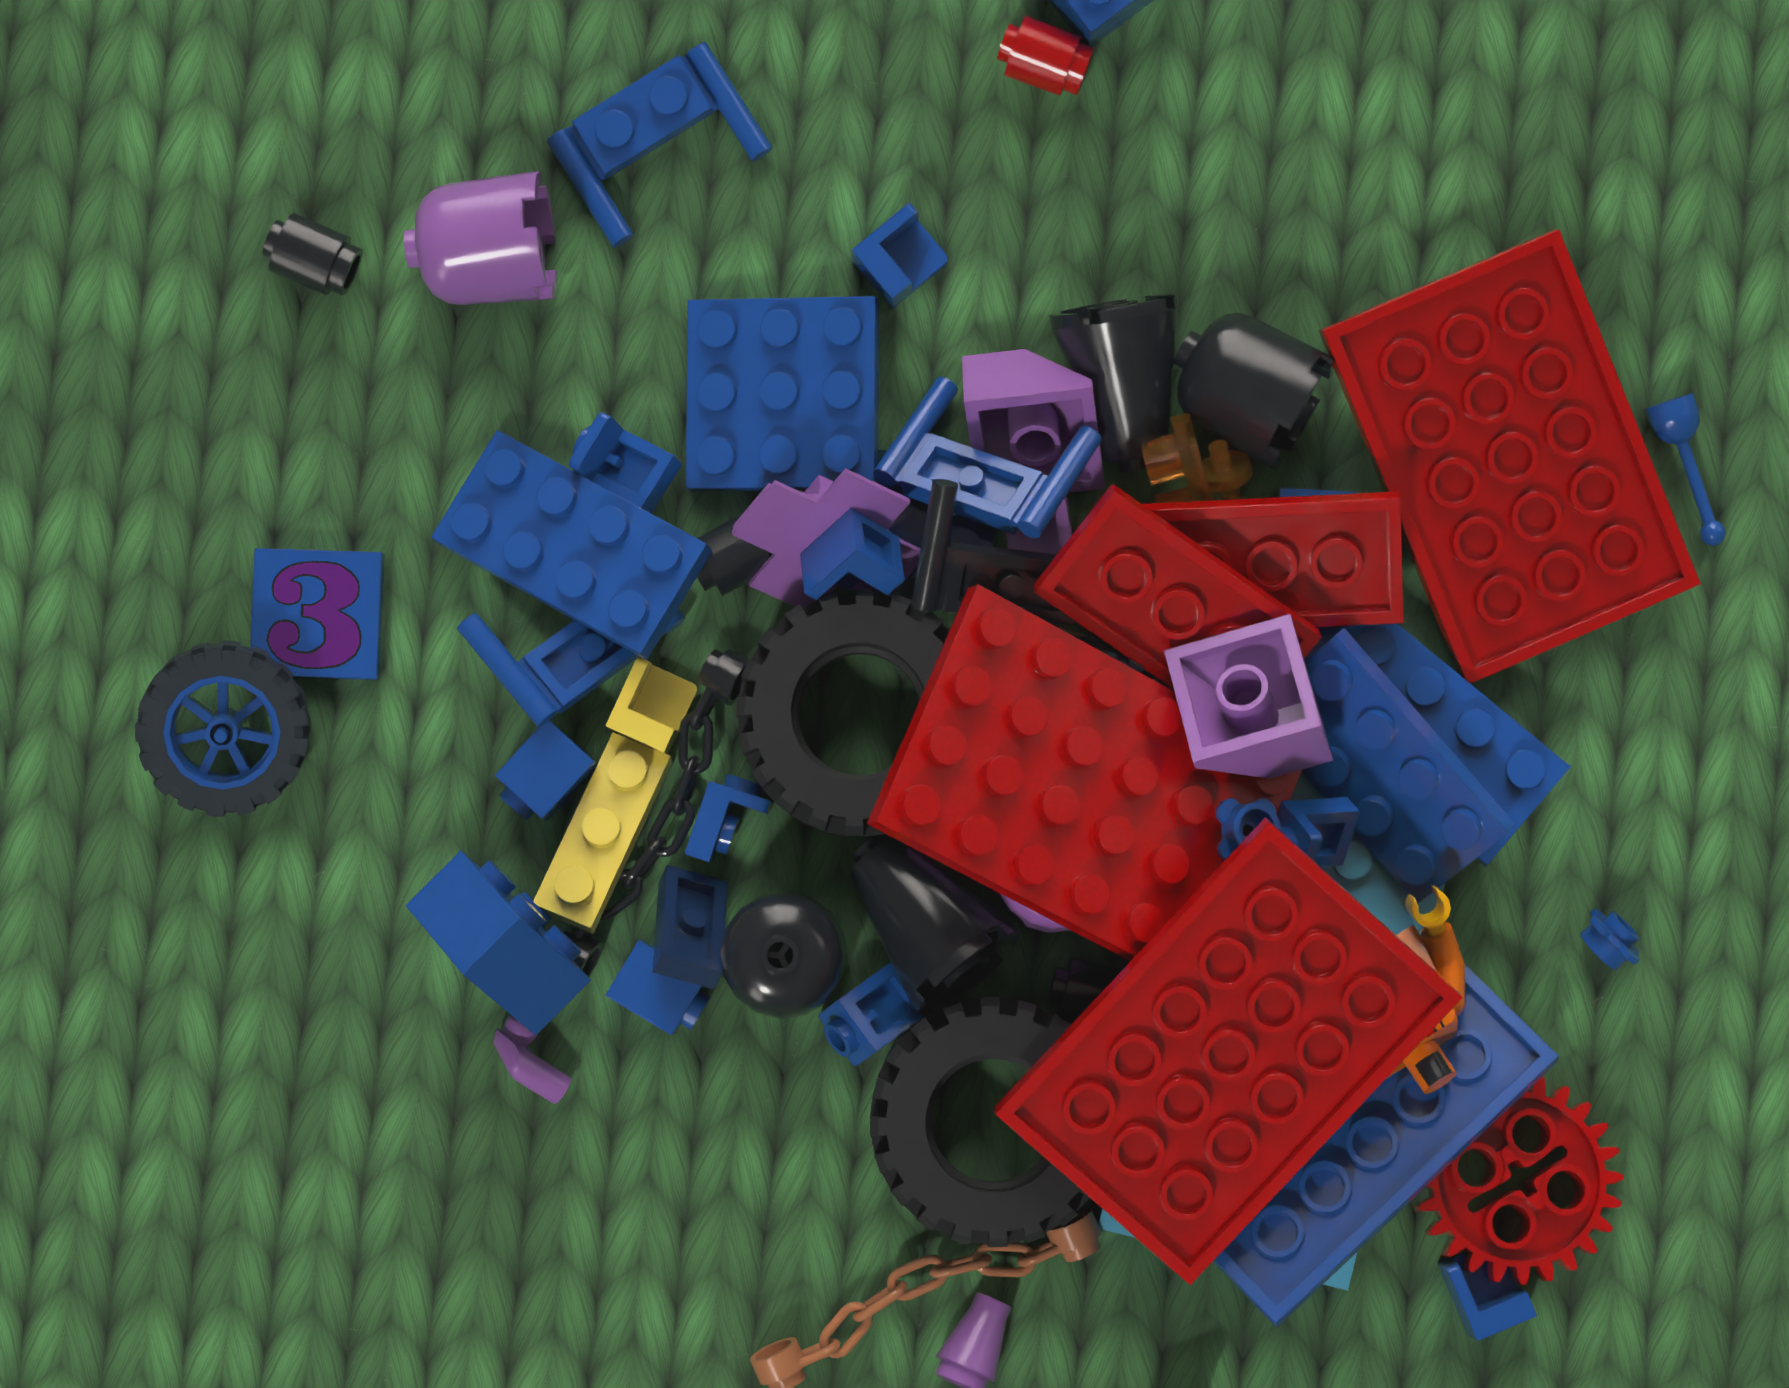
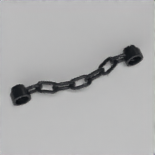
(723, 682)

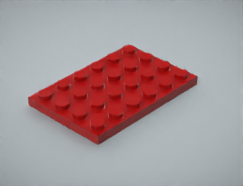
(1510, 456)
(1059, 778)
(1227, 1051)

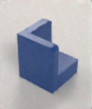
(899, 256)
(852, 552)
(1484, 1304)

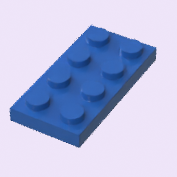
(572, 544)
(1413, 794)

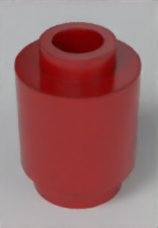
(1045, 56)

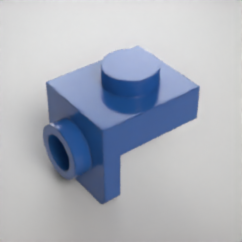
(623, 463)
(1320, 827)

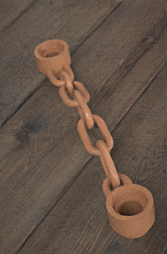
(783, 1360)

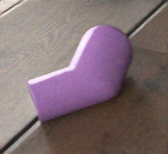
(525, 1066)

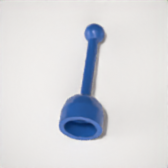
(1676, 423)

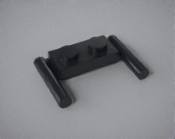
(950, 570)

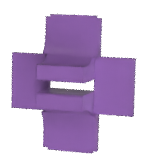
(790, 520)

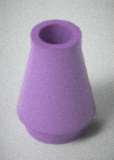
(975, 1345)

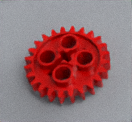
(1545, 1230)

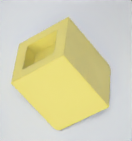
(652, 706)

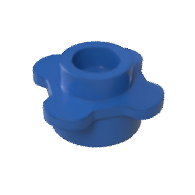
(1235, 816)
(1611, 939)

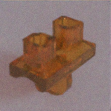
(1179, 456)

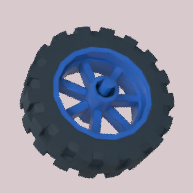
(195, 784)

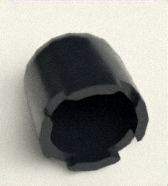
(1250, 384)
(816, 962)

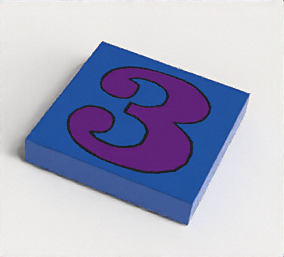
(319, 611)

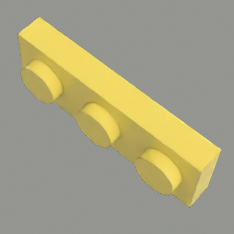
(603, 832)

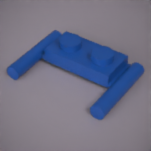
(643, 120)
(988, 486)
(555, 671)

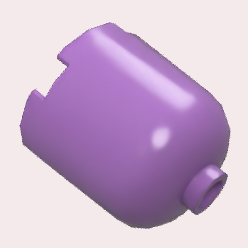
(485, 240)

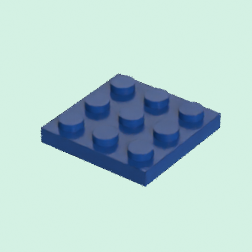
(781, 391)

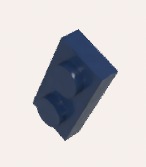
(689, 927)

